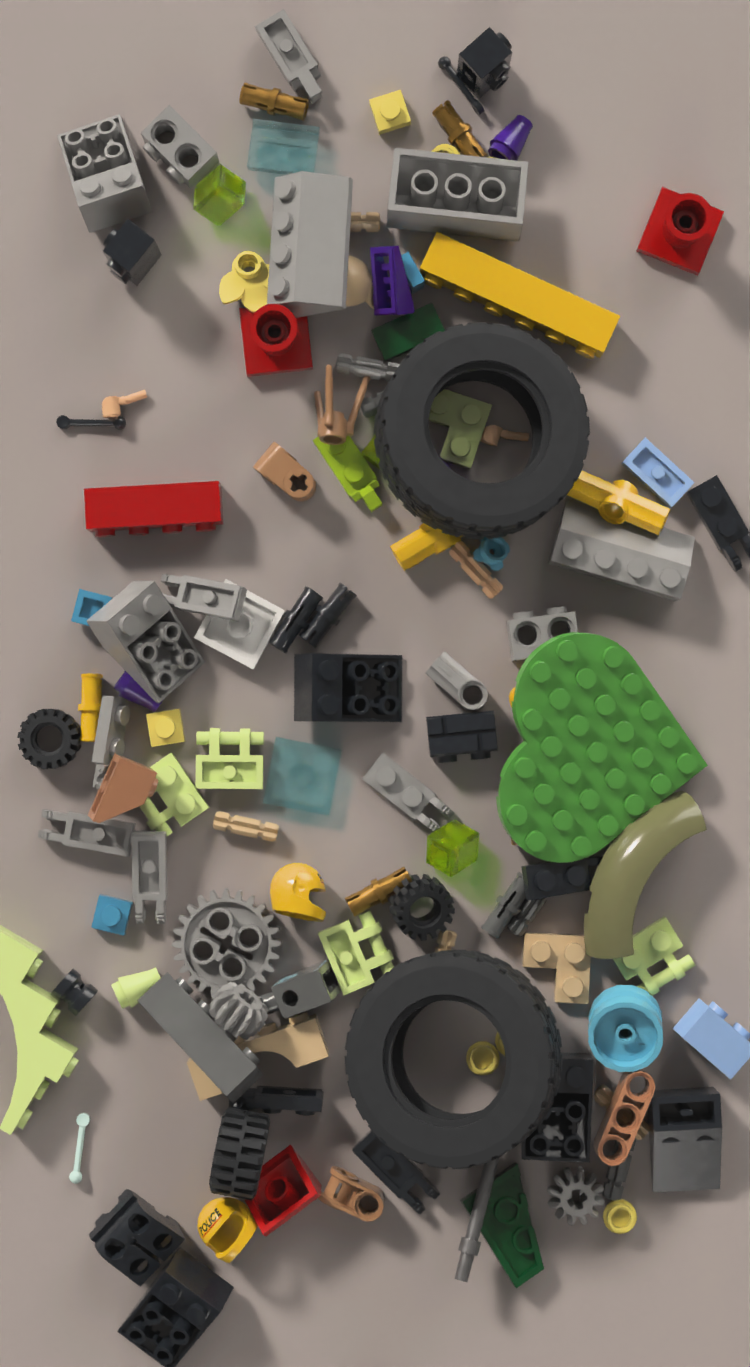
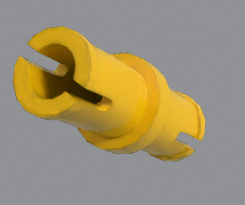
(90, 705)

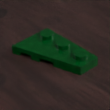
(509, 1227)

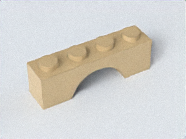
(298, 1041)

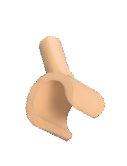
(112, 404)
(493, 433)

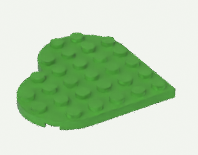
(591, 751)

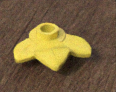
(247, 286)

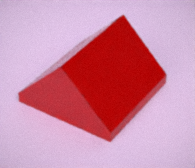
(283, 1190)

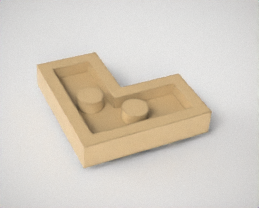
(568, 958)

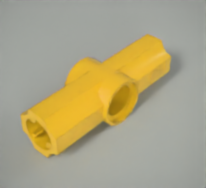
(619, 502)
(420, 545)

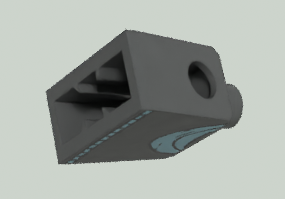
(313, 987)

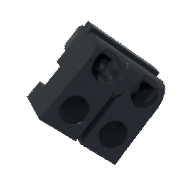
(133, 1234)

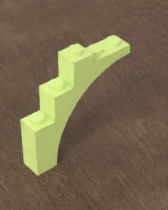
(31, 1009)

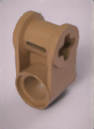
(282, 469)
(351, 1193)

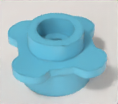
(500, 550)

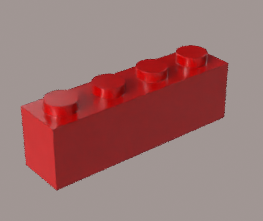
(153, 507)

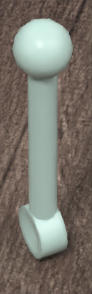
(82, 1120)

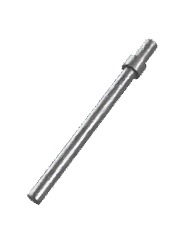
(469, 1244)

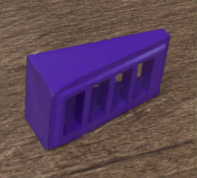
(390, 293)

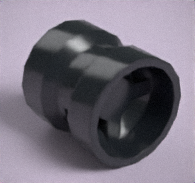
(74, 992)

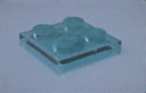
(302, 776)

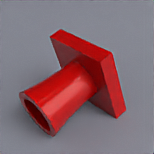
(677, 245)
(275, 355)

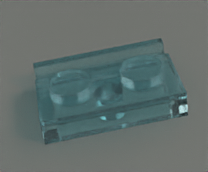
(282, 147)

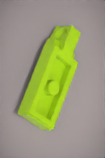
(351, 471)

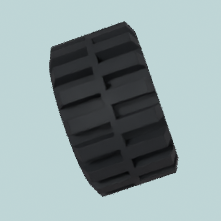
(239, 1153)

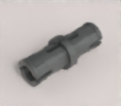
(506, 908)

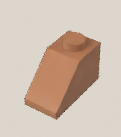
(122, 788)

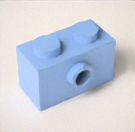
(715, 1038)

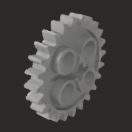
(241, 915)

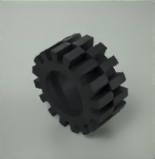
(30, 731)
(430, 922)

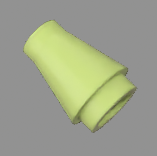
(133, 986)

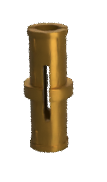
(274, 101)
(458, 131)
(377, 892)

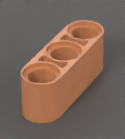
(624, 1133)

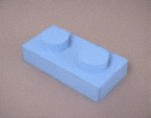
(657, 472)

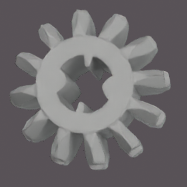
(238, 1010)
(587, 1199)

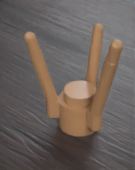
(332, 424)

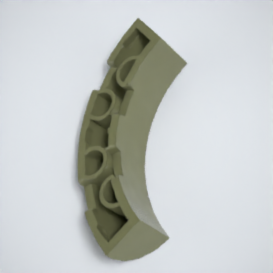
(627, 868)

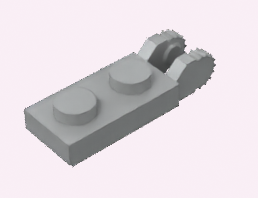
(206, 596)
(404, 790)
(81, 832)
(149, 873)

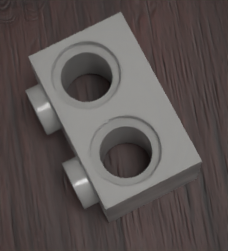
(185, 143)
(541, 627)

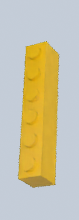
(518, 295)

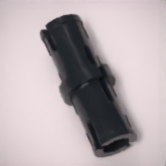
(328, 615)
(295, 619)

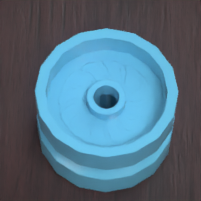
(625, 1028)

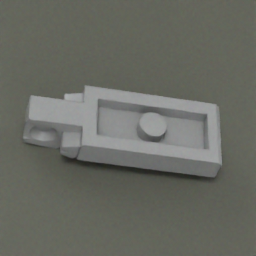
(290, 54)
(110, 734)

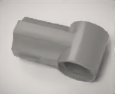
(456, 680)

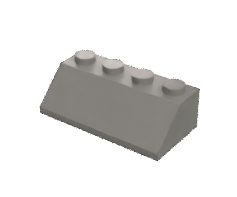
(457, 194)
(310, 242)
(622, 552)

